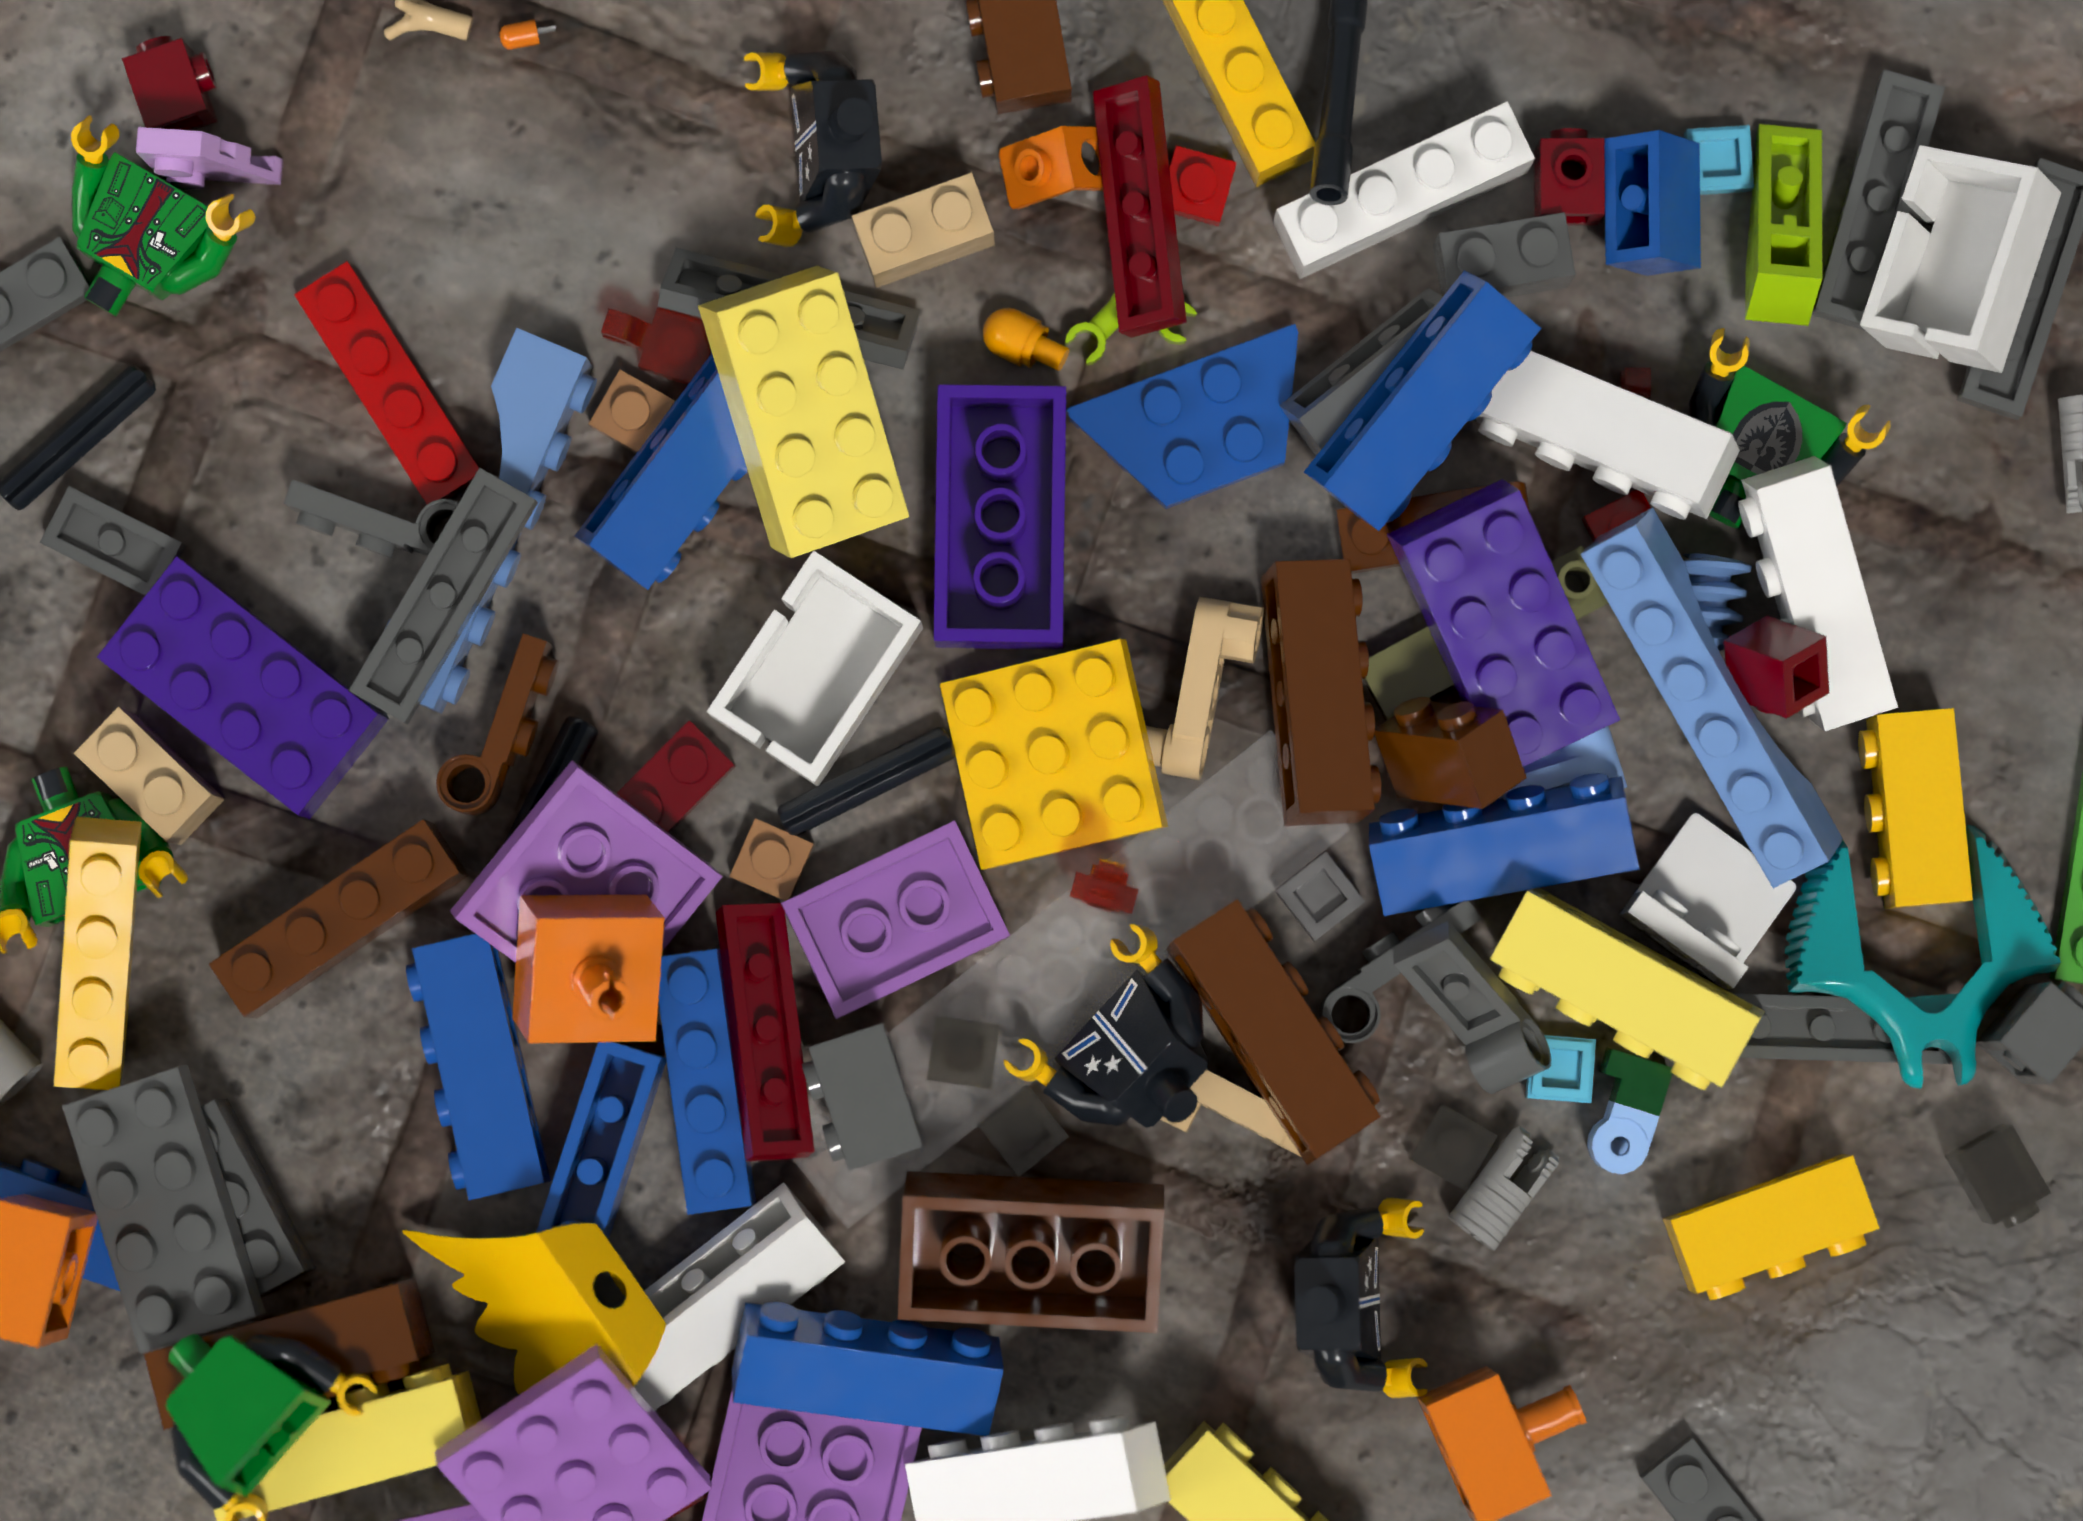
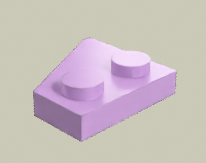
(195, 156)

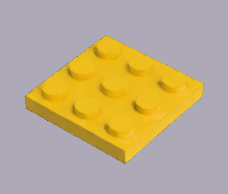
(1053, 754)

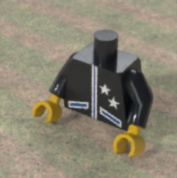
(832, 135)
(1134, 1052)
(1341, 1300)

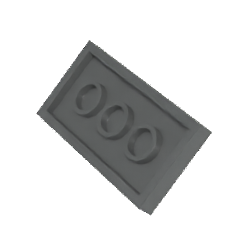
(163, 1209)

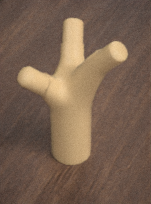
(429, 17)

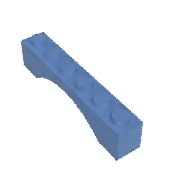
(535, 400)
(1756, 781)

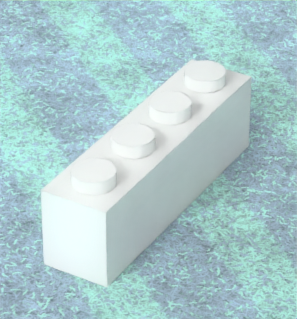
(1406, 190)
(1611, 433)
(1818, 584)
(759, 1258)
(1043, 1479)

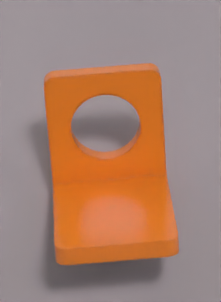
(1048, 165)

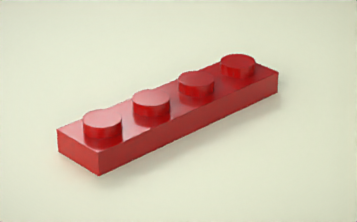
(388, 384)

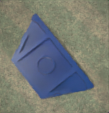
(1199, 421)

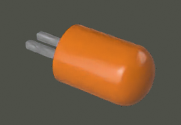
(522, 34)

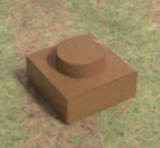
(630, 411)
(772, 860)

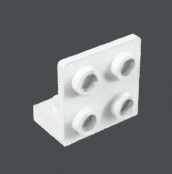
(1707, 901)

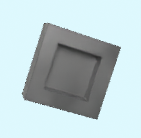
(1319, 896)

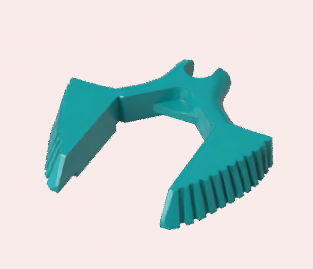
(1829, 958)

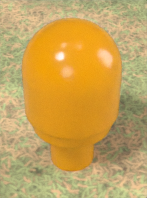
(1022, 339)

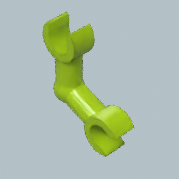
(1106, 323)

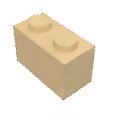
(924, 230)
(149, 776)

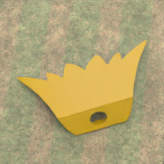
(546, 1300)

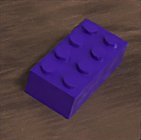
(1000, 517)
(1504, 619)
(242, 688)

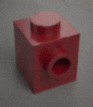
(171, 84)
(1570, 176)
(1778, 666)

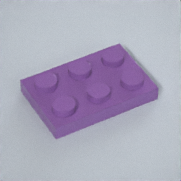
(895, 920)

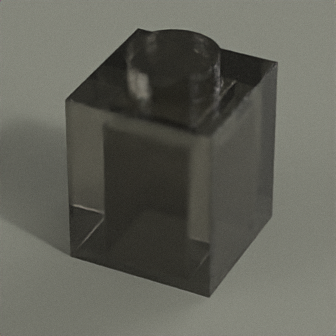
(1999, 1176)

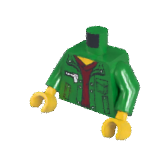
(143, 226)
(38, 856)

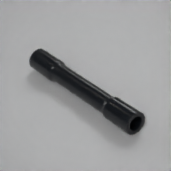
(1334, 148)

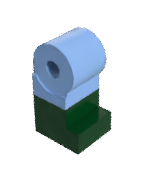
(1632, 1113)

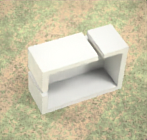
(1972, 274)
(819, 672)

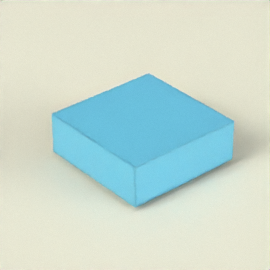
(1724, 159)
(1570, 1071)

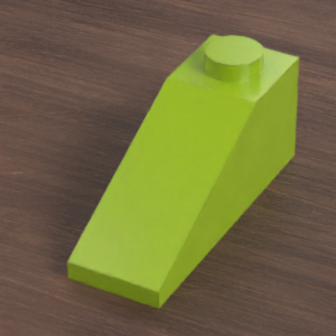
(1785, 226)

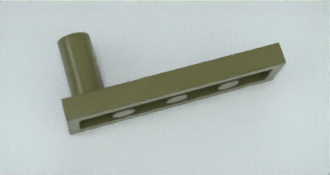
(1416, 667)

